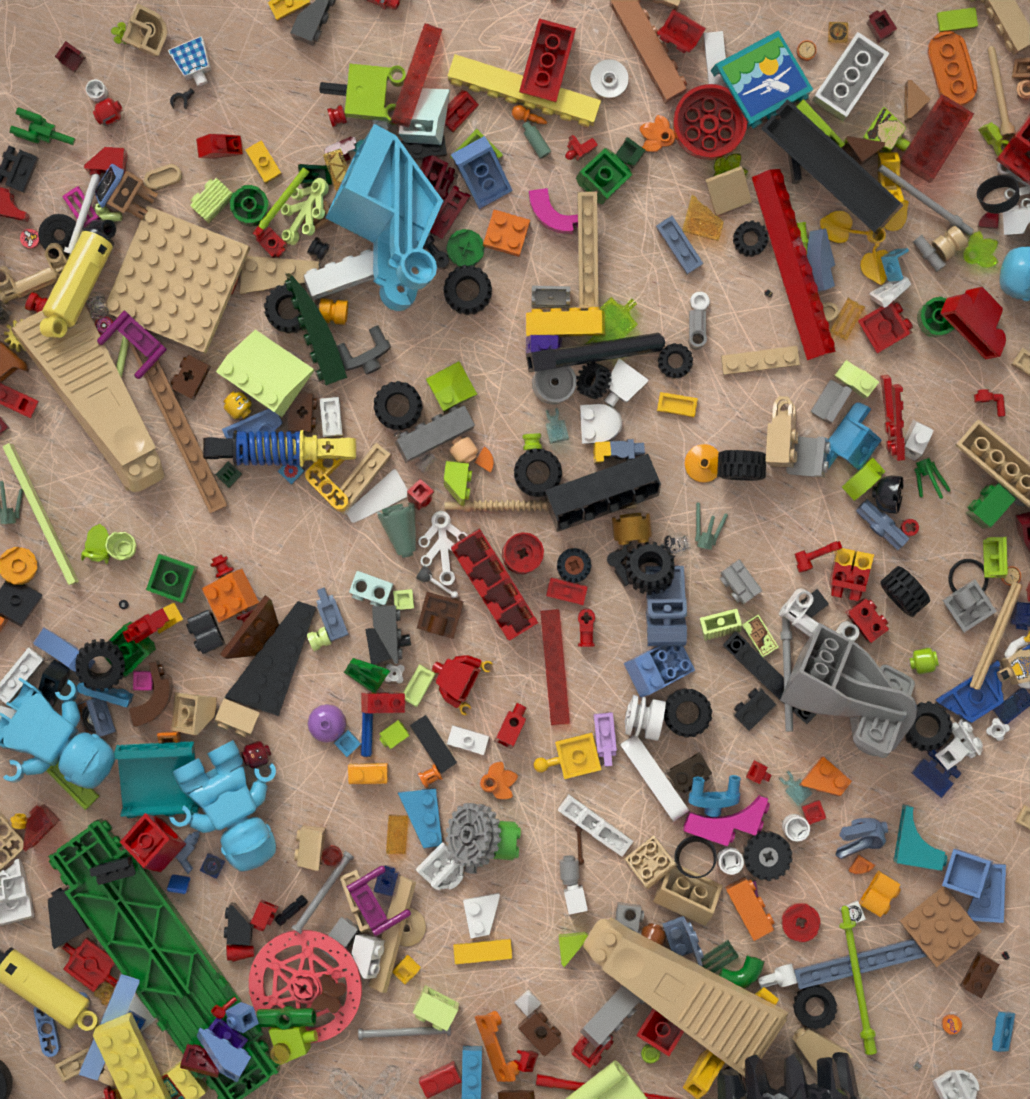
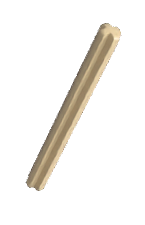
(996, 636)

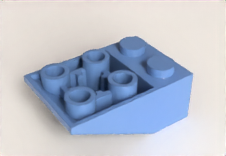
(658, 668)

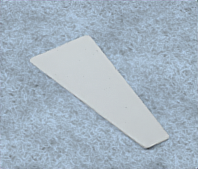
(385, 493)

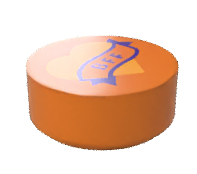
(951, 1024)

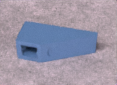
(226, 1058)

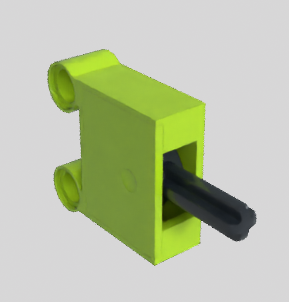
(366, 91)

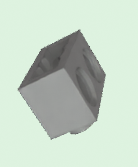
(633, 923)

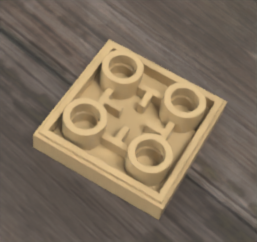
(728, 190)
(650, 862)

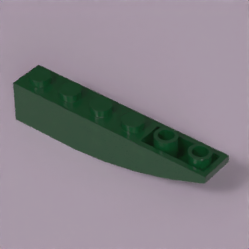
(317, 335)

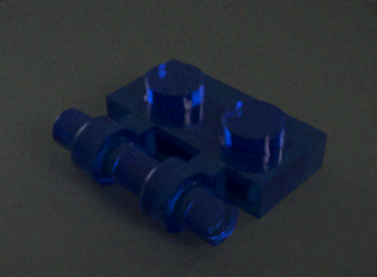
(933, 778)

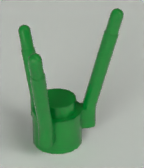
(928, 467)

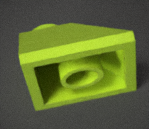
(451, 386)

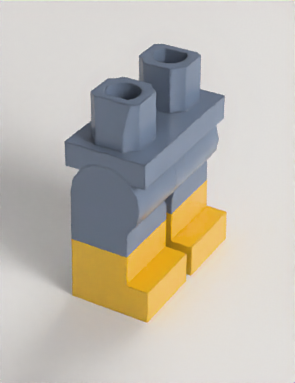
(617, 450)

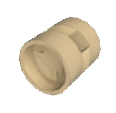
(952, 241)

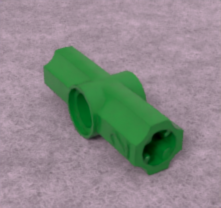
(296, 1016)

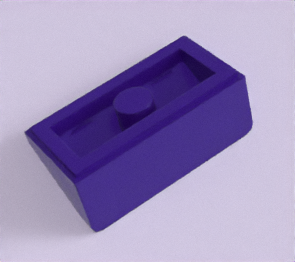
(222, 1030)

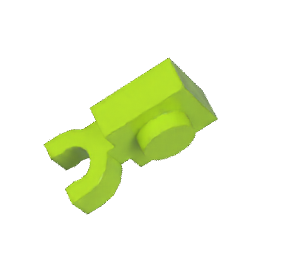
(992, 136)

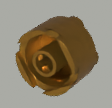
(632, 527)

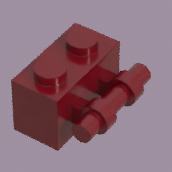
(435, 172)

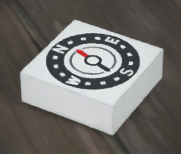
(855, 911)

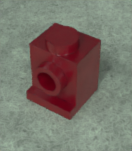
(888, 26)

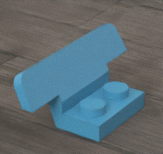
(852, 439)

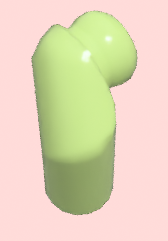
(105, 214)

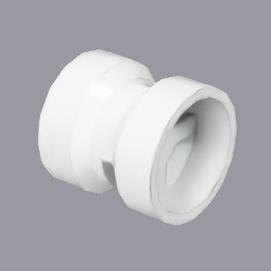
(95, 87)

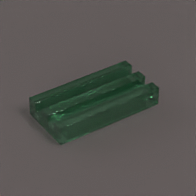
(719, 957)

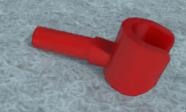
(220, 1012)

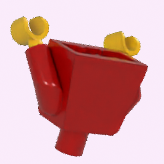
(457, 679)

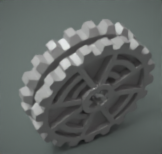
(473, 835)

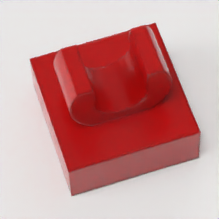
(758, 772)
(527, 1060)

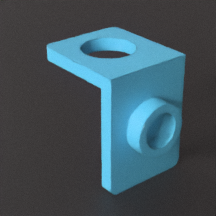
(891, 264)

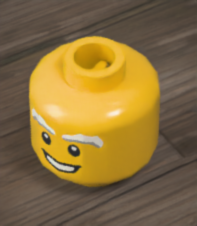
(237, 405)

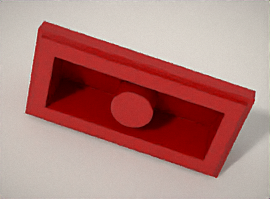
(459, 110)

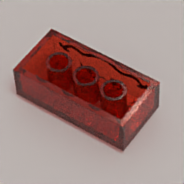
(935, 138)

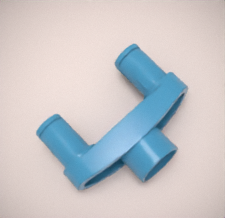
(714, 801)

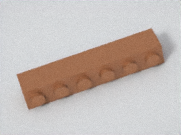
(649, 48)

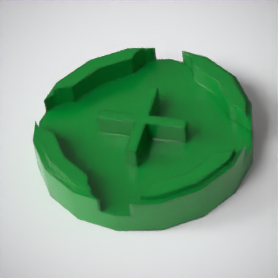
(465, 248)

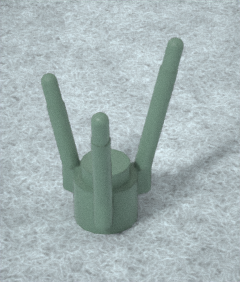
(7, 515)
(707, 539)

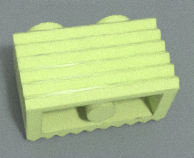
(211, 200)
(720, 624)

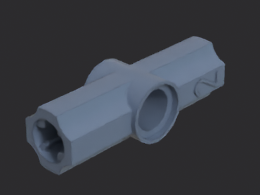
(882, 524)

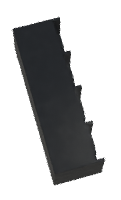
(602, 492)

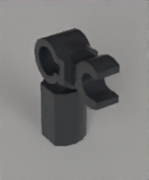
(615, 559)

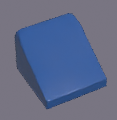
(179, 884)

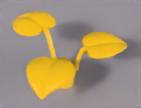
(838, 229)

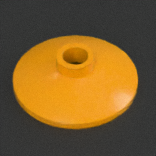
(693, 463)

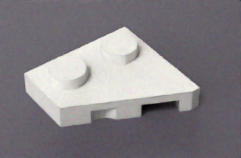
(889, 292)
(481, 913)

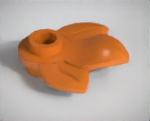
(654, 134)
(502, 781)

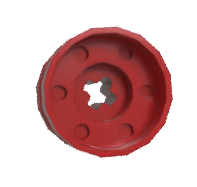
(532, 547)

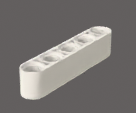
(654, 777)

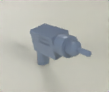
(182, 856)

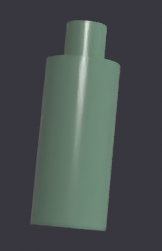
(536, 140)

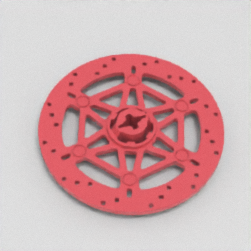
(306, 977)

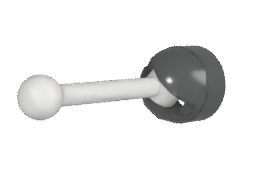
(426, 575)

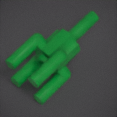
(38, 129)

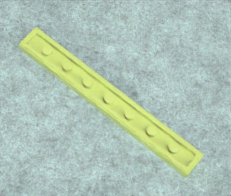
(40, 514)

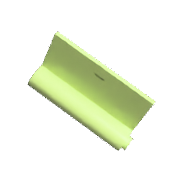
(609, 1083)

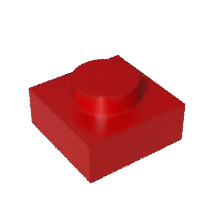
(813, 812)

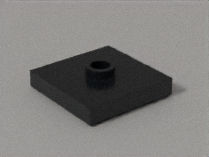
(18, 602)

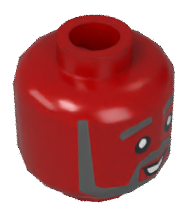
(108, 112)

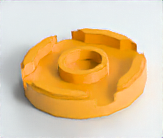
(18, 565)

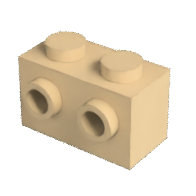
(236, 718)

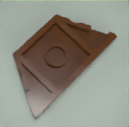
(254, 632)

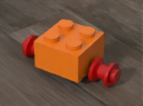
(230, 593)

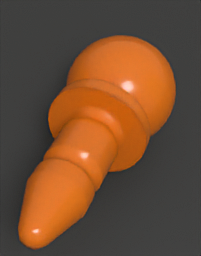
(520, 113)

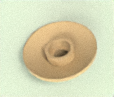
(417, 929)

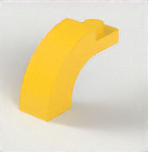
(891, 161)

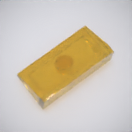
(397, 834)

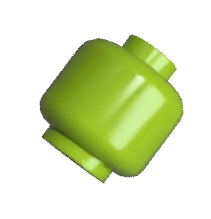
(924, 661)

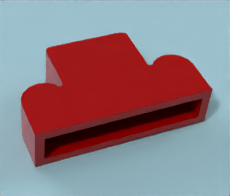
(976, 319)

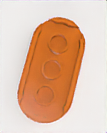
(952, 67)

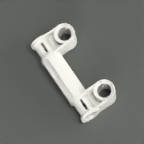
(805, 622)

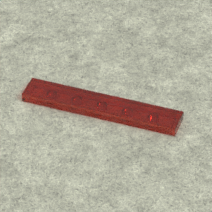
(416, 75)
(555, 667)

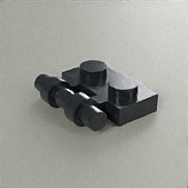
(21, 171)

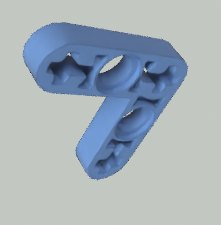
(42, 1019)

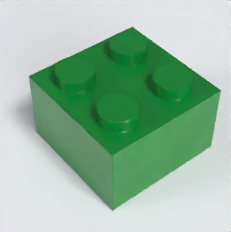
(990, 505)
(171, 578)

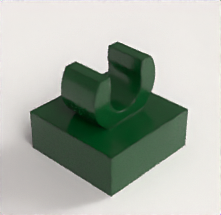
(229, 474)

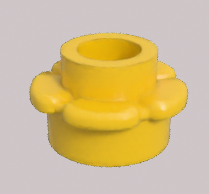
(19, 821)

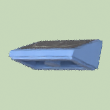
(108, 184)

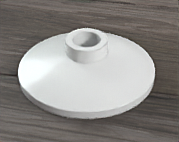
(611, 69)

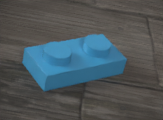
(1003, 1031)

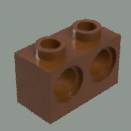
(979, 975)

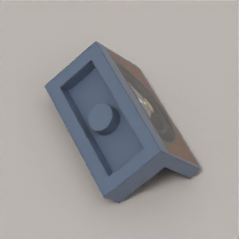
(96, 717)

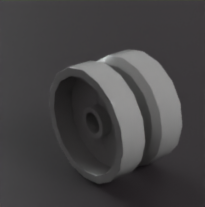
(550, 393)

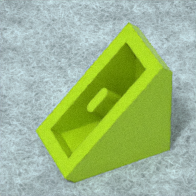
(570, 944)

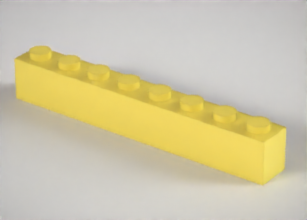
(507, 85)

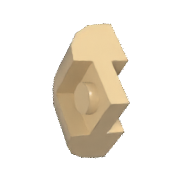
(145, 31)

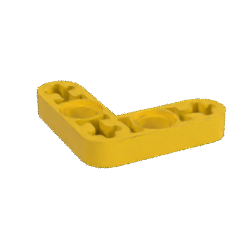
(324, 472)

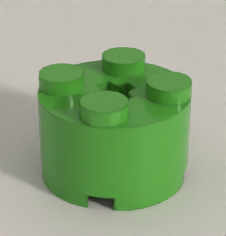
(508, 845)

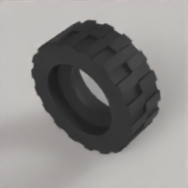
(815, 1021)

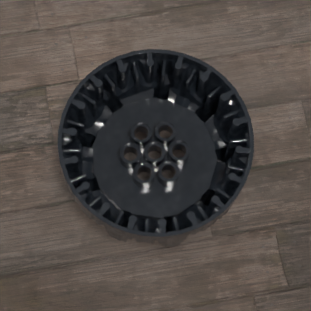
(834, 1080)

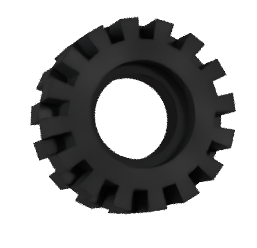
(754, 227)
(675, 349)
(601, 382)

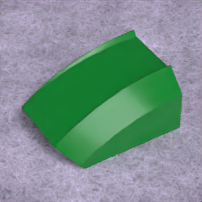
(604, 174)
(133, 652)

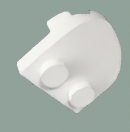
(599, 423)
(441, 869)
(956, 1085)

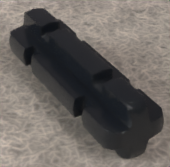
(291, 910)

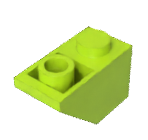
(456, 480)

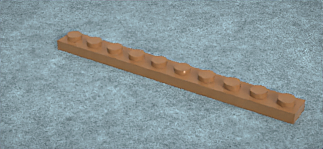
(182, 433)

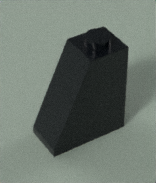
(64, 918)

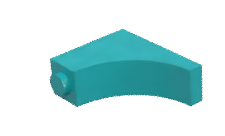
(912, 849)

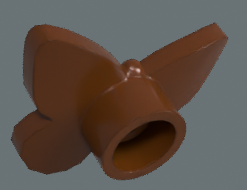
(330, 995)

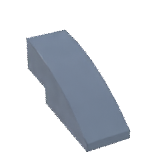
(820, 259)

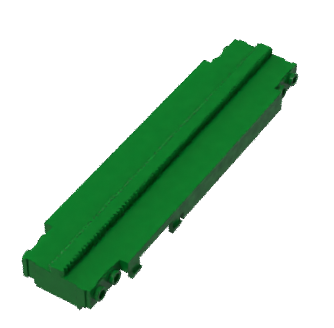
(157, 948)

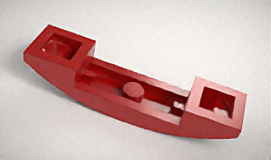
(17, 401)

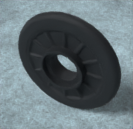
(48, 228)

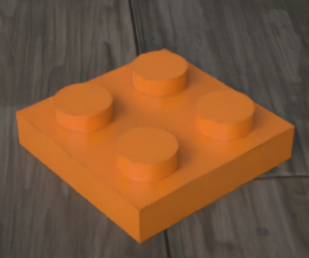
(506, 233)

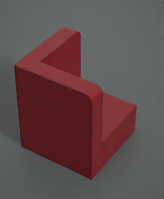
(70, 56)

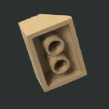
(688, 896)

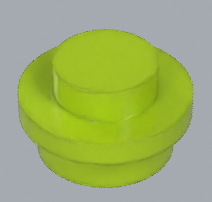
(650, 1054)

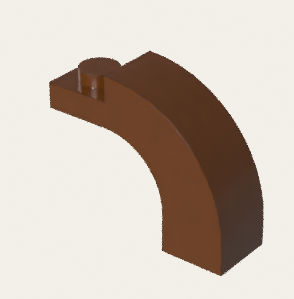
(159, 700)

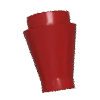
(239, 952)

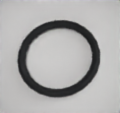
(966, 561)

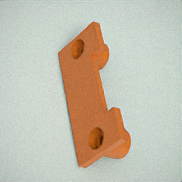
(487, 1027)

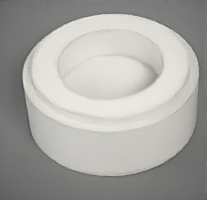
(699, 301)

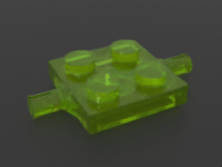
(617, 321)

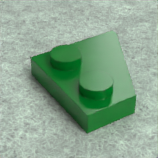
(366, 674)

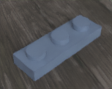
(679, 245)

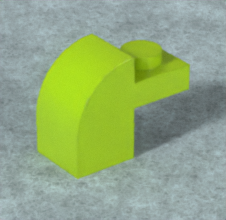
(863, 479)

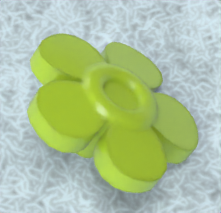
(119, 31)

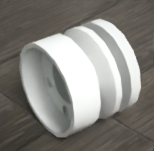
(645, 717)

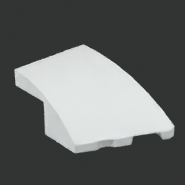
(14, 895)

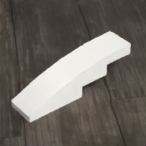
(595, 825)

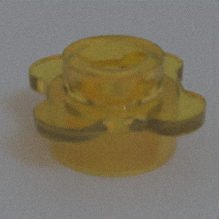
(106, 987)

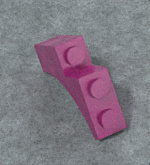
(721, 828)

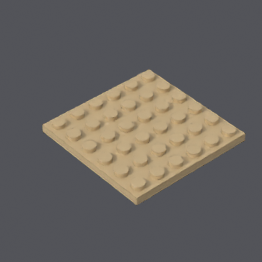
(177, 279)

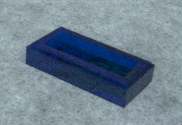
(1013, 706)

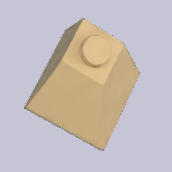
(192, 712)

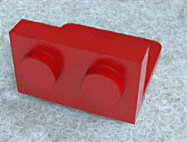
(681, 31)

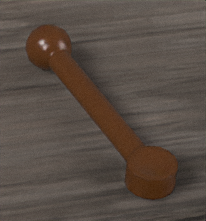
(578, 829)

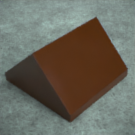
(862, 149)

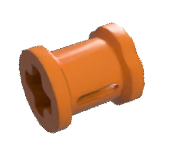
(430, 776)

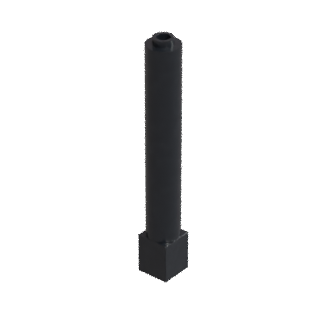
(594, 352)

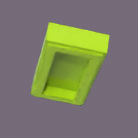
(957, 19)

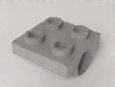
(969, 605)

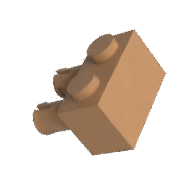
(124, 193)

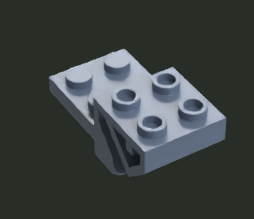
(667, 612)

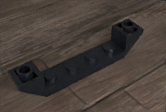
(761, 669)

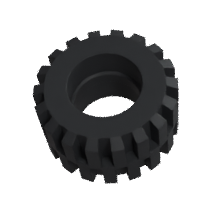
(467, 273)
(271, 311)
(386, 393)
(529, 457)
(741, 465)
(650, 582)
(905, 591)
(106, 679)
(699, 724)
(944, 731)

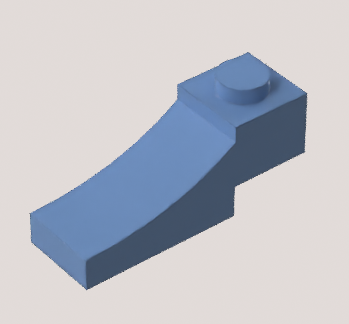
(59, 648)

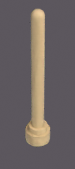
(1007, 128)

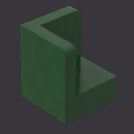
(630, 152)

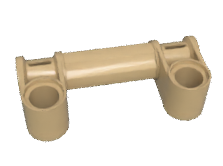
(35, 281)

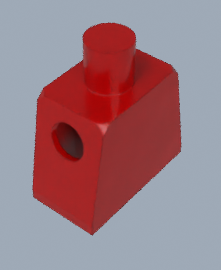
(507, 734)

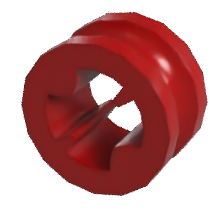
(909, 521)

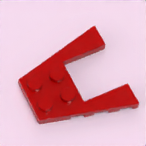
(893, 415)

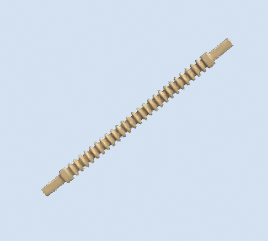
(501, 505)

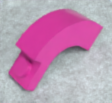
(548, 216)

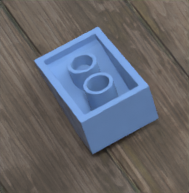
(481, 172)

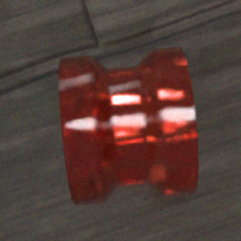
(328, 855)

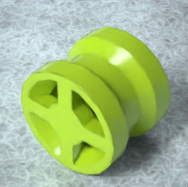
(532, 441)

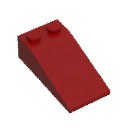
(547, 60)

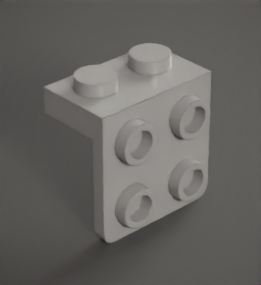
(811, 457)

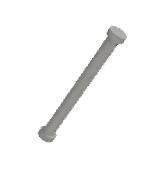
(322, 893)
(401, 1032)

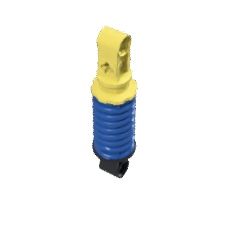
(291, 449)

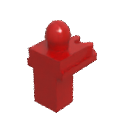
(578, 150)

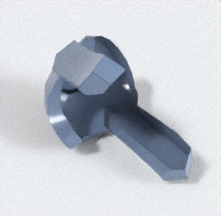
(869, 829)

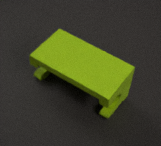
(995, 557)

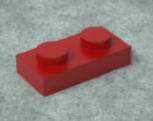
(566, 591)

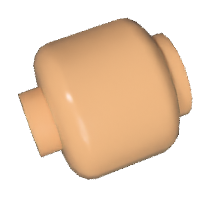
(463, 450)

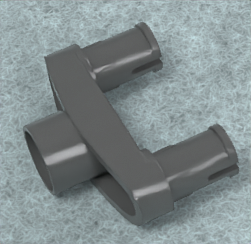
(369, 359)

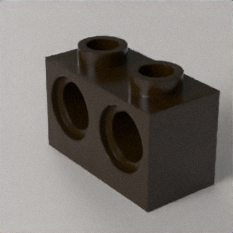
(686, 767)

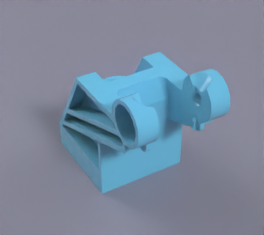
(394, 208)

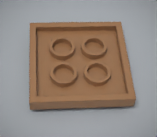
(940, 926)

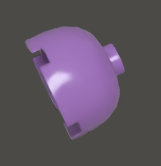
(326, 723)

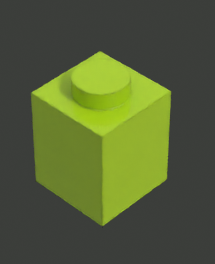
(393, 734)

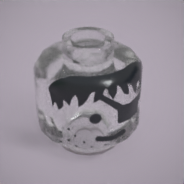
(678, 544)

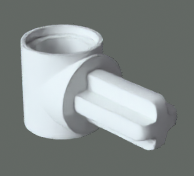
(783, 976)

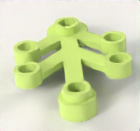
(316, 191)

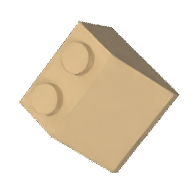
(310, 847)

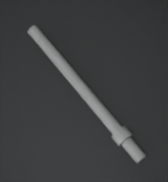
(954, 220)
(786, 636)

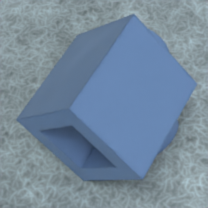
(241, 1017)

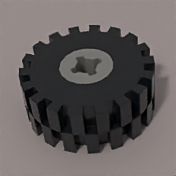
(766, 846)

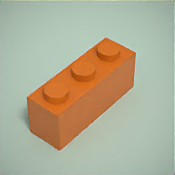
(750, 908)

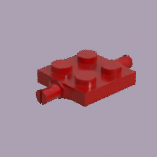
(89, 964)

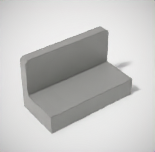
(831, 401)

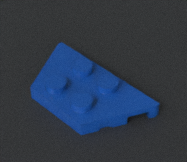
(974, 703)

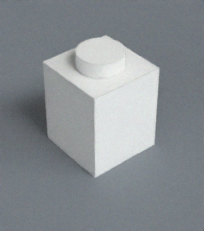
(952, 753)
(575, 899)

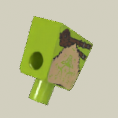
(888, 130)

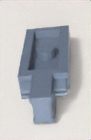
(331, 615)

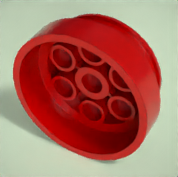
(694, 102)

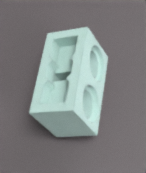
(372, 584)

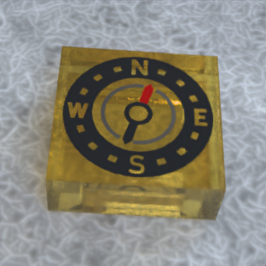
(838, 32)

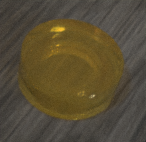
(280, 1053)

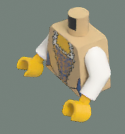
(1017, 663)

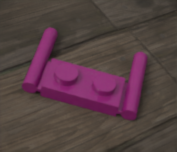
(138, 337)
(369, 905)

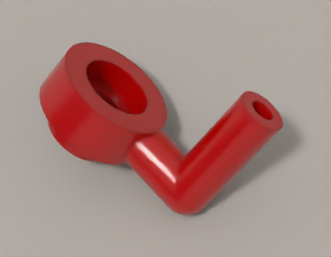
(985, 396)

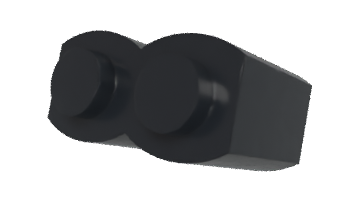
(205, 631)

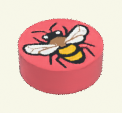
(29, 238)

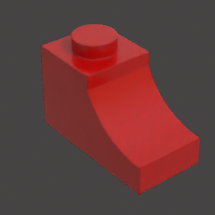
(9, 209)

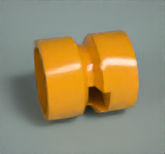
(333, 311)

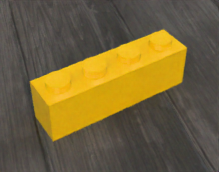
(566, 322)

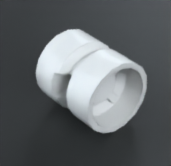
(795, 827)
(730, 860)

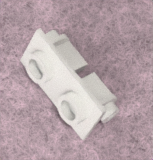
(972, 743)

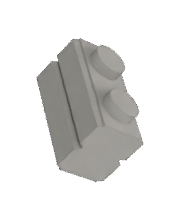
(740, 581)

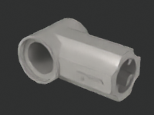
(697, 326)

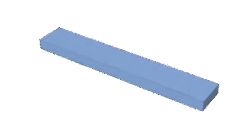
(116, 1007)

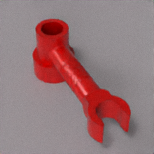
(804, 560)

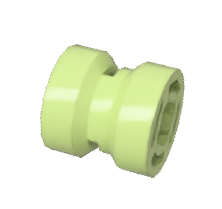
(319, 639)

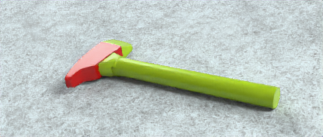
(280, 202)

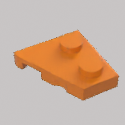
(826, 778)

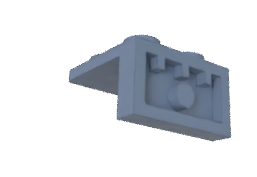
(683, 938)

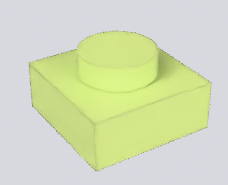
(404, 599)

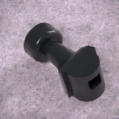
(440, 257)

